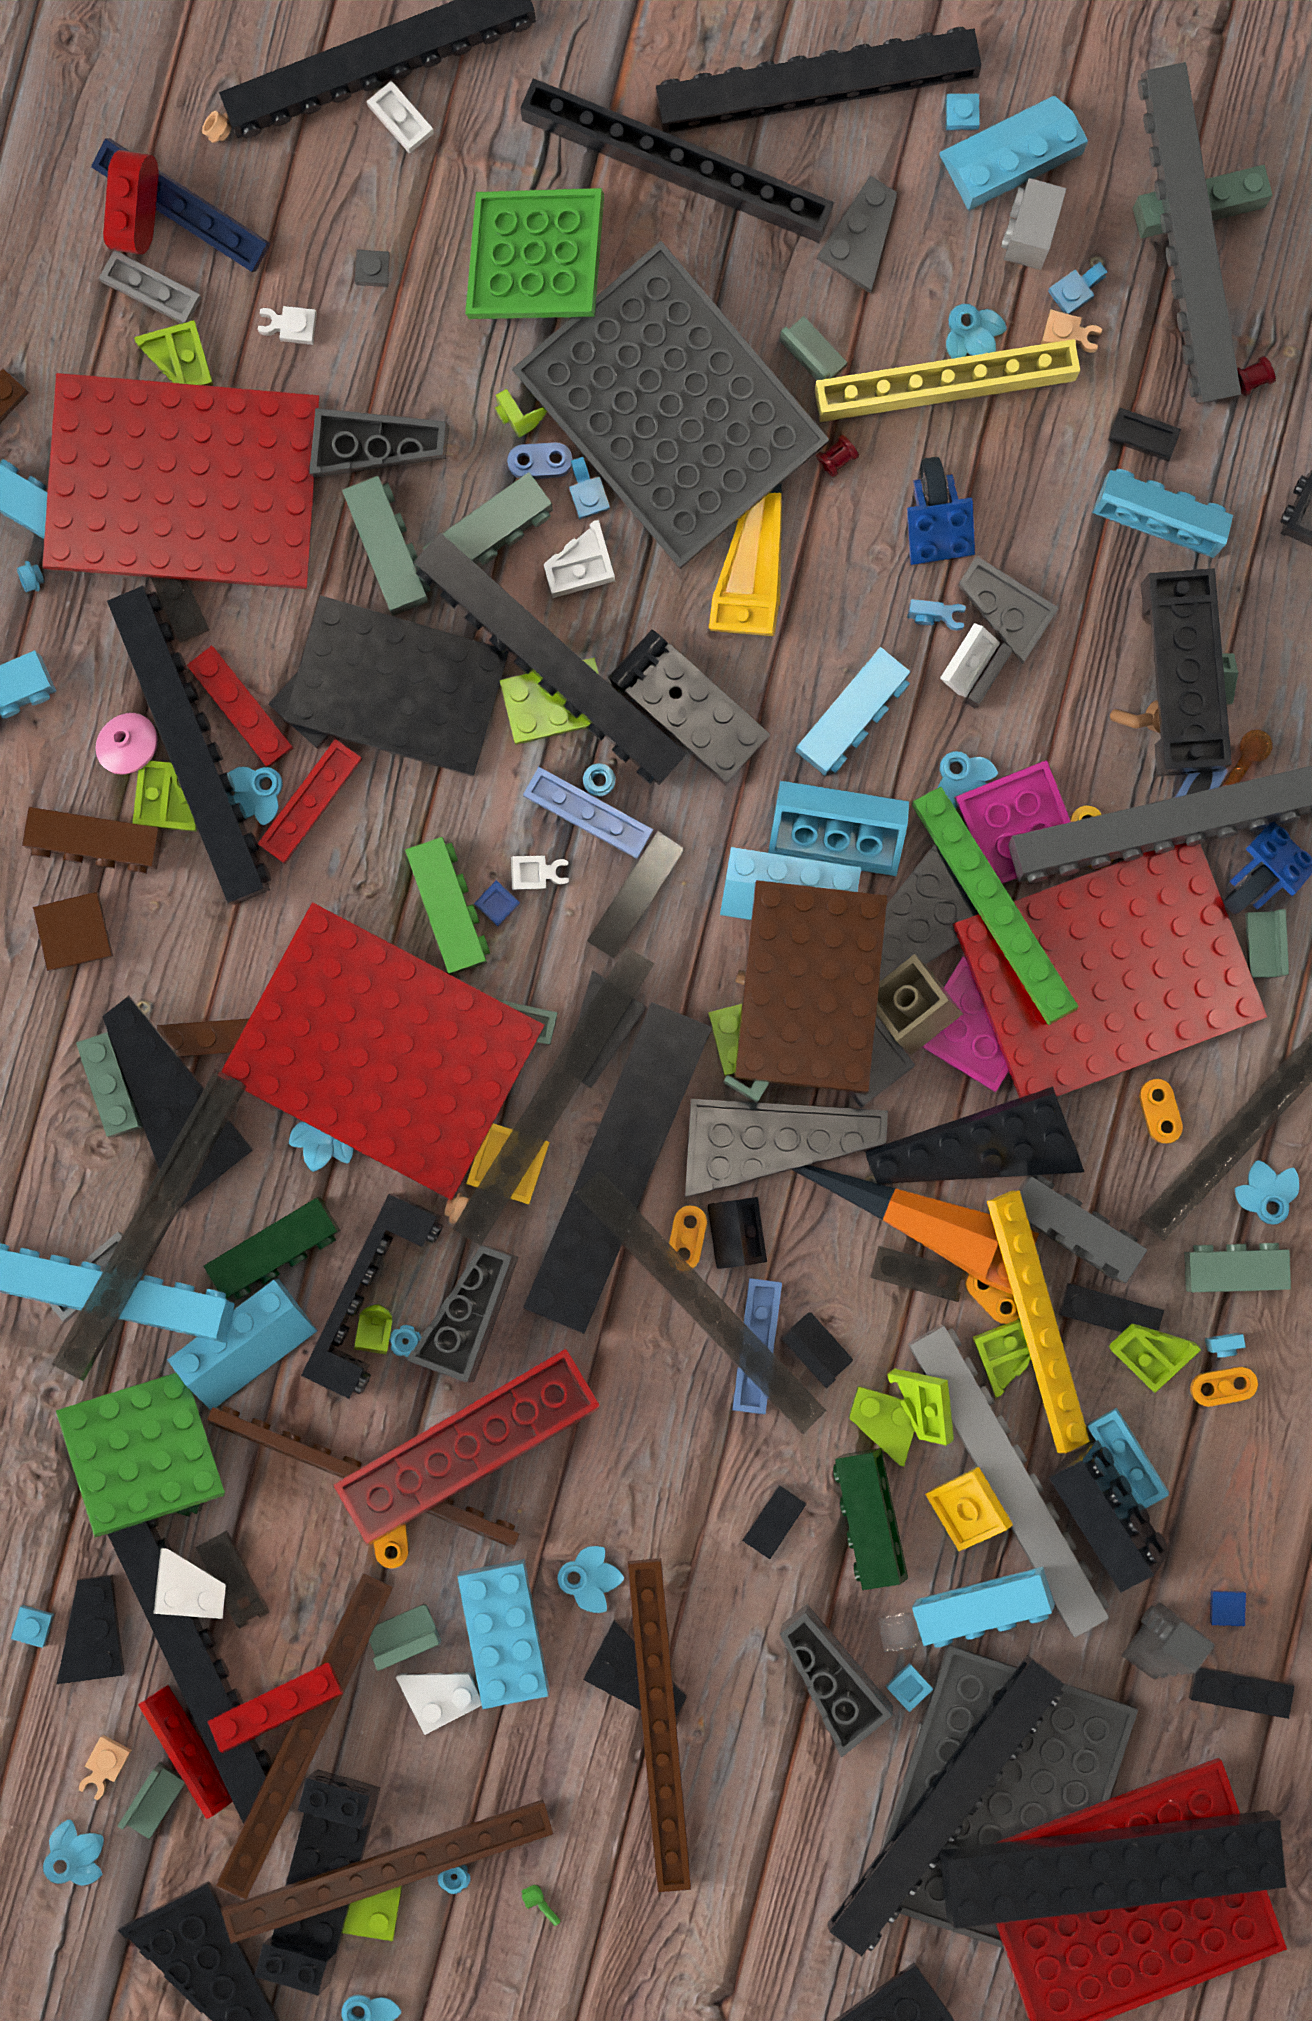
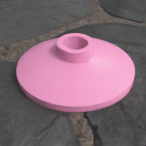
(136, 748)

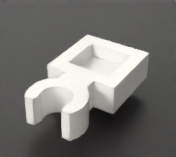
(294, 324)
(532, 872)

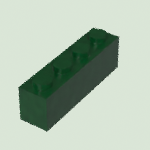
(272, 1248)
(871, 1519)

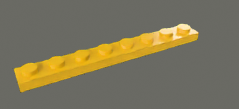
(1038, 1321)

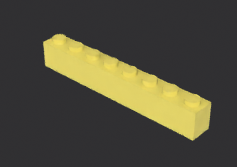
(947, 380)

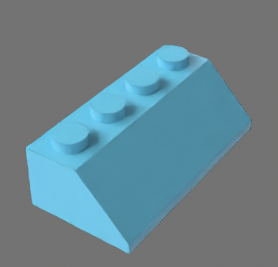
(1014, 151)
(1163, 513)
(839, 827)
(749, 865)
(257, 1337)

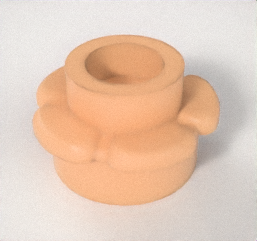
(217, 127)
(455, 1207)

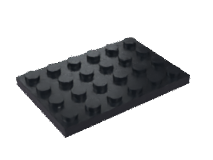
(396, 686)

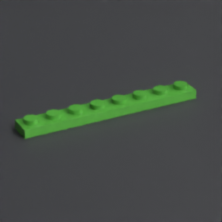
(995, 906)

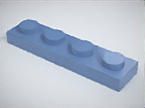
(587, 812)
(761, 1319)

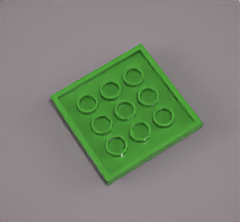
(535, 254)
(139, 1454)

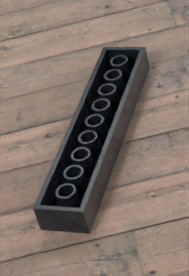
(626, 1154)
(1112, 1869)

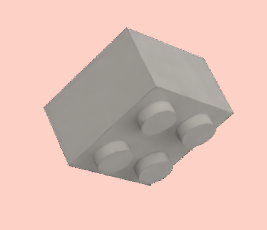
(1036, 217)

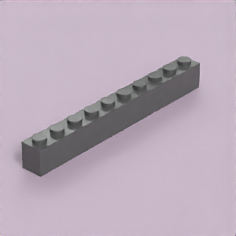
(1190, 232)
(1162, 825)

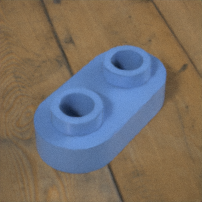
(540, 463)

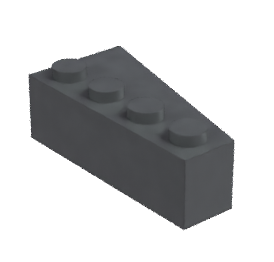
(366, 441)
(1079, 1231)

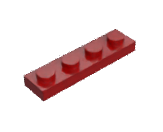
(240, 706)
(310, 801)
(275, 1707)
(186, 1751)

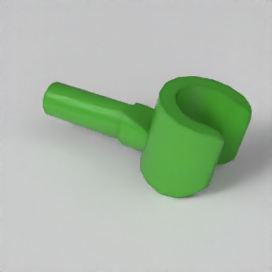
(533, 1896)

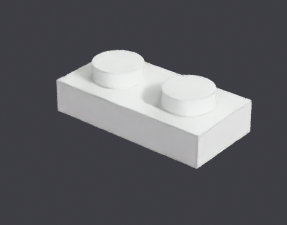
(400, 117)
(970, 660)

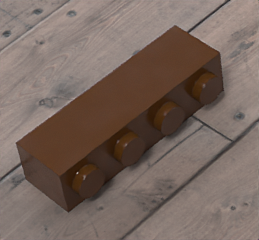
(93, 839)

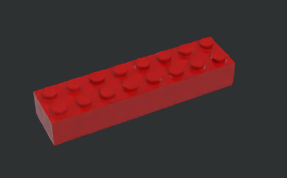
(466, 1447)

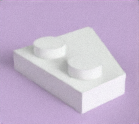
(581, 564)
(187, 1589)
(439, 1697)

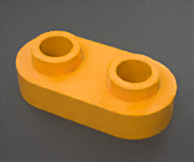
(1160, 1111)
(689, 1237)
(991, 1299)
(1223, 1386)
(398, 1539)

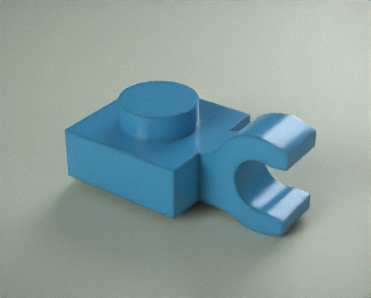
(1074, 290)
(587, 494)
(927, 612)

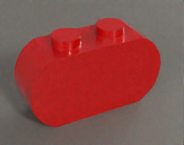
(130, 202)

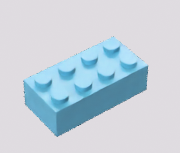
(503, 1634)

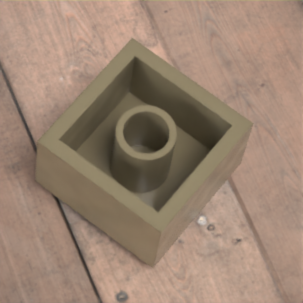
(914, 1004)

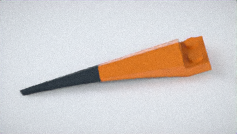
(950, 1230)

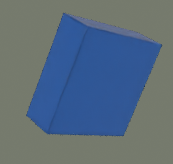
(497, 903)
(1227, 1608)

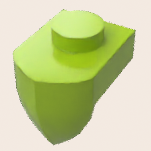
(509, 412)
(373, 1329)

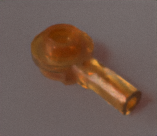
(1254, 747)

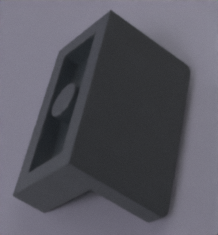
(737, 1233)
(817, 1349)

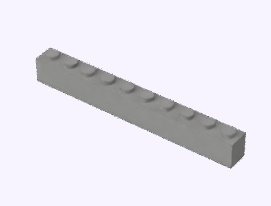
(1016, 1490)

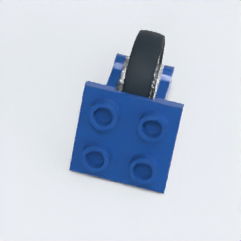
(937, 527)
(1280, 859)

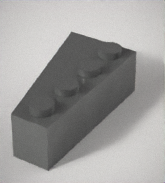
(465, 1322)
(1167, 1645)
(837, 1684)

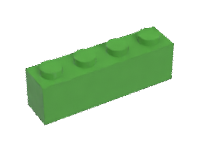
(446, 905)

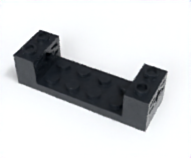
(1188, 672)
(330, 1365)
(330, 1836)

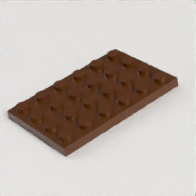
(811, 987)

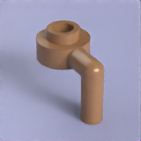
(1149, 719)

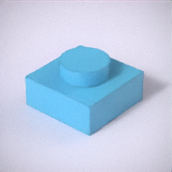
(962, 111)
(1225, 1344)
(32, 1626)
(909, 1687)

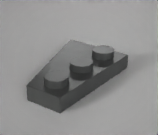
(860, 235)
(1008, 606)

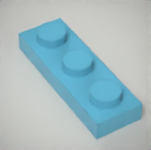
(1129, 1457)

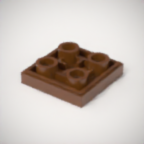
(72, 931)

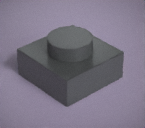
(372, 268)

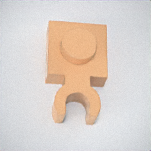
(1067, 327)
(105, 1763)

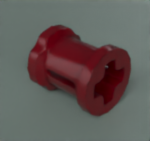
(1256, 375)
(837, 455)

